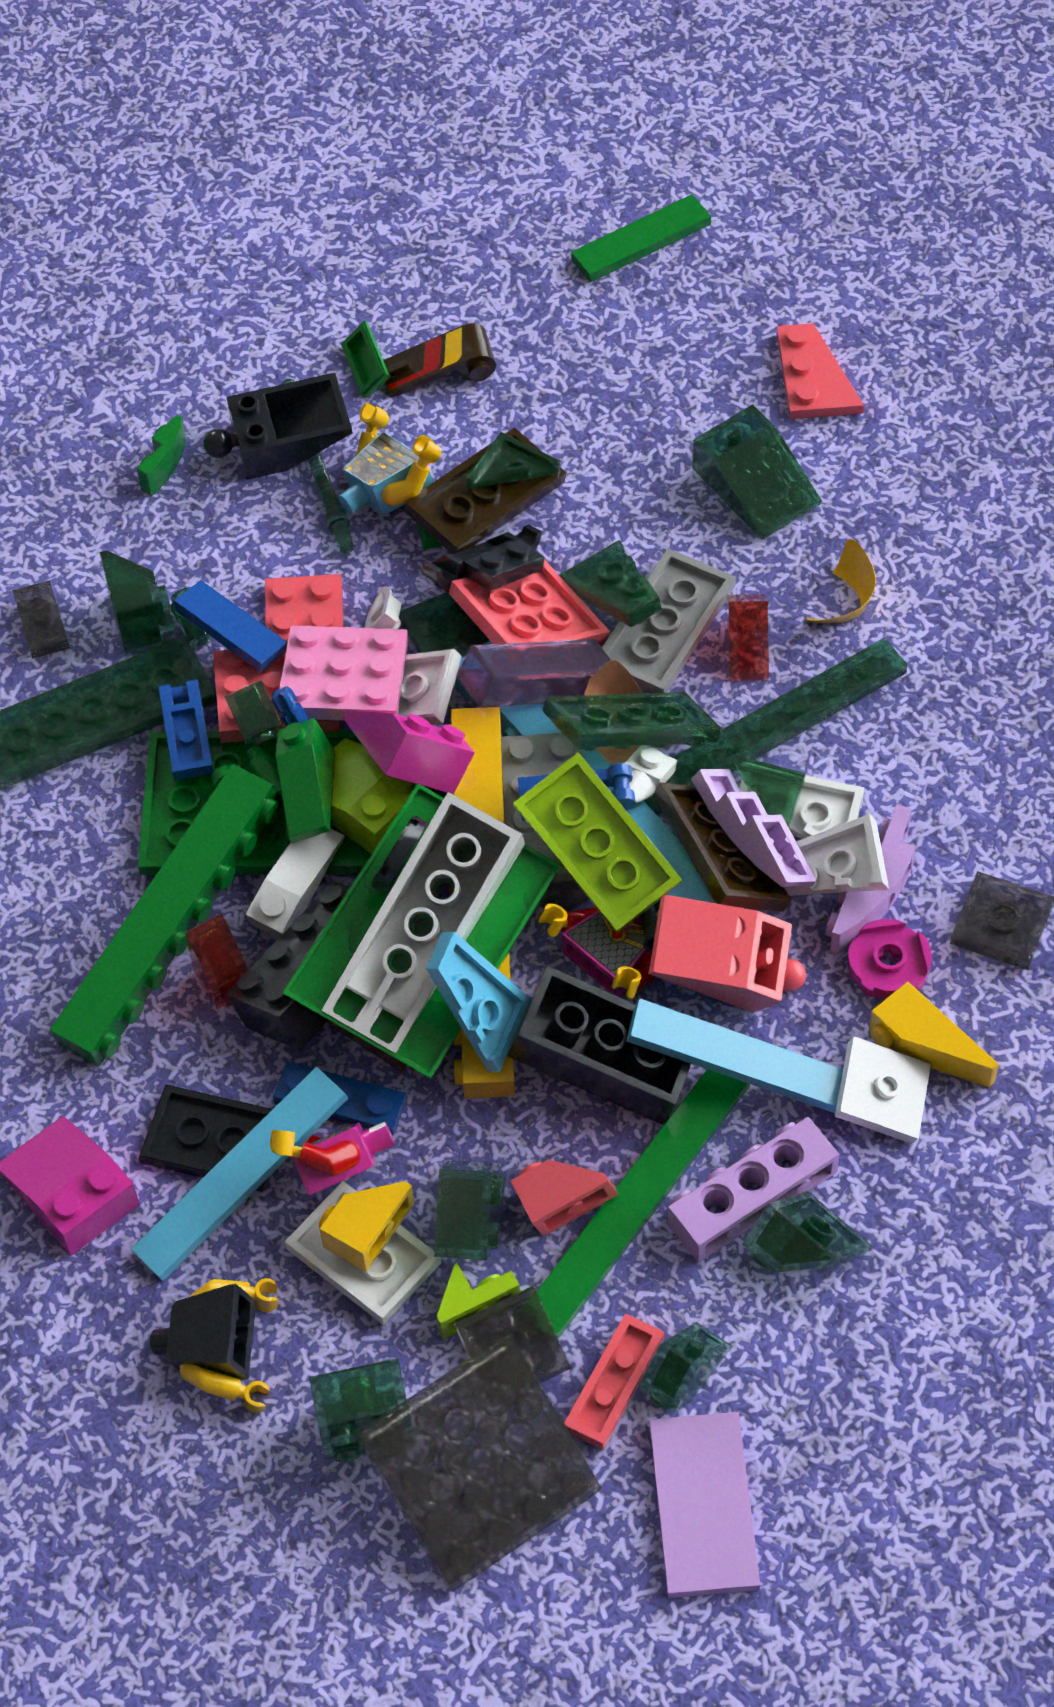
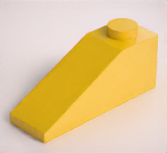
(920, 1030)

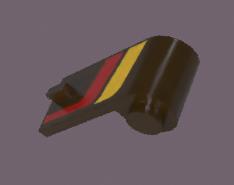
(458, 349)

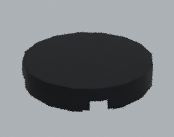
(398, 854)

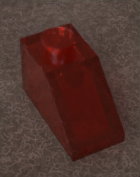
(747, 636)
(215, 958)

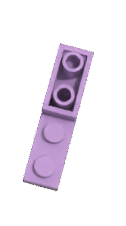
(868, 906)

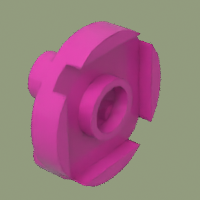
(888, 936)

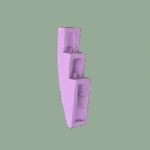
(758, 835)

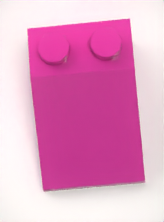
(413, 748)
(69, 1184)

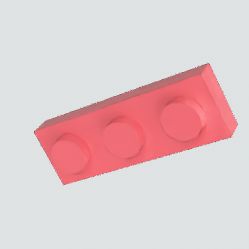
(614, 1381)

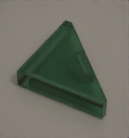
(511, 461)
(774, 785)

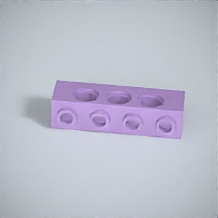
(707, 1232)

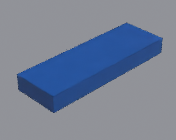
(230, 625)

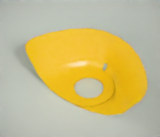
(859, 573)

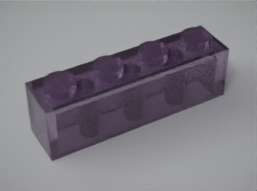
(529, 671)

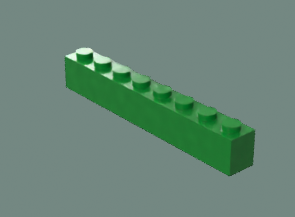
(171, 905)

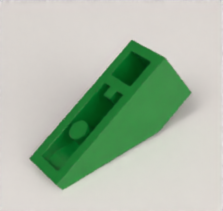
(306, 778)

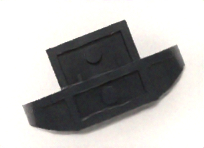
(490, 563)

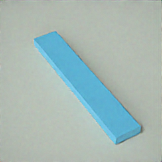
(735, 1055)
(237, 1175)

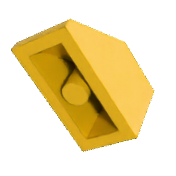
(365, 1222)

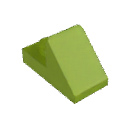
(463, 1301)

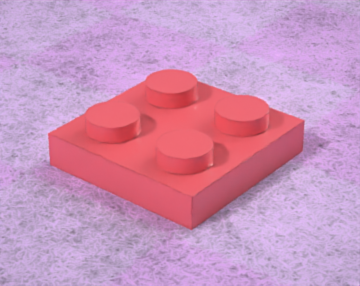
(303, 602)

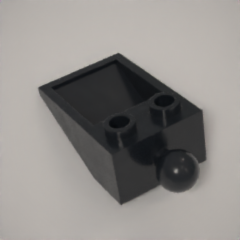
(282, 425)

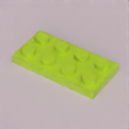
(597, 842)

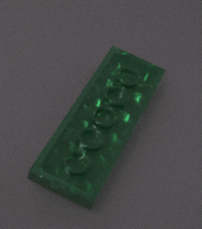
(94, 711)

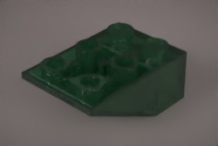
(754, 472)

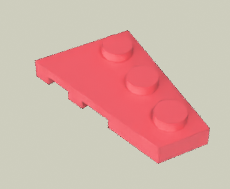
(812, 375)

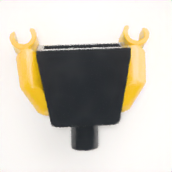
(214, 1336)

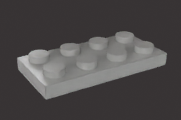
(662, 644)
(526, 758)

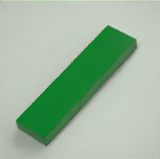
(640, 238)

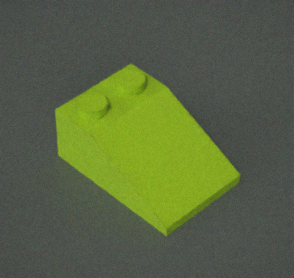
(363, 796)

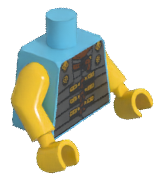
(385, 470)

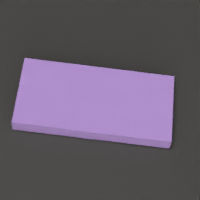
(704, 1505)

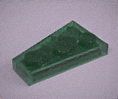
(614, 585)

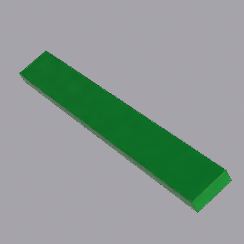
(639, 1196)

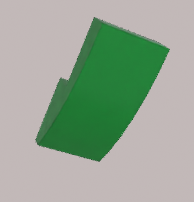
(168, 448)

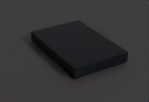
(196, 1130)

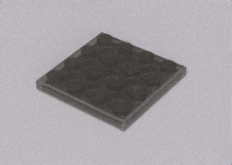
(479, 1462)

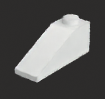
(292, 883)

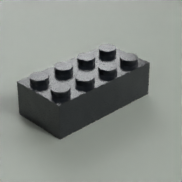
(259, 991)
(581, 1039)

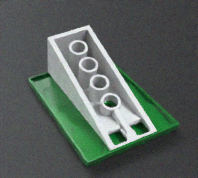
(376, 946)

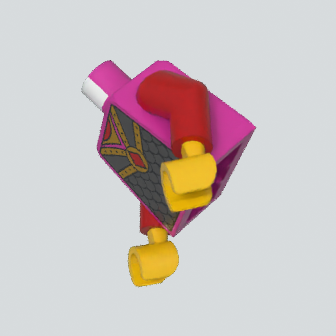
(608, 957)
(334, 1157)

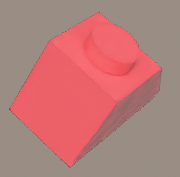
(560, 1193)

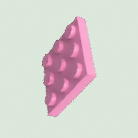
(345, 669)

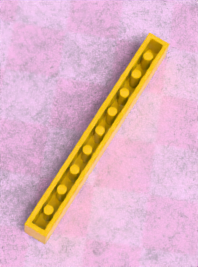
(483, 789)

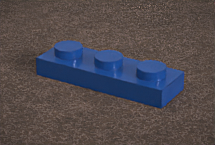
(365, 1103)

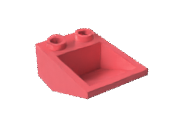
(724, 952)

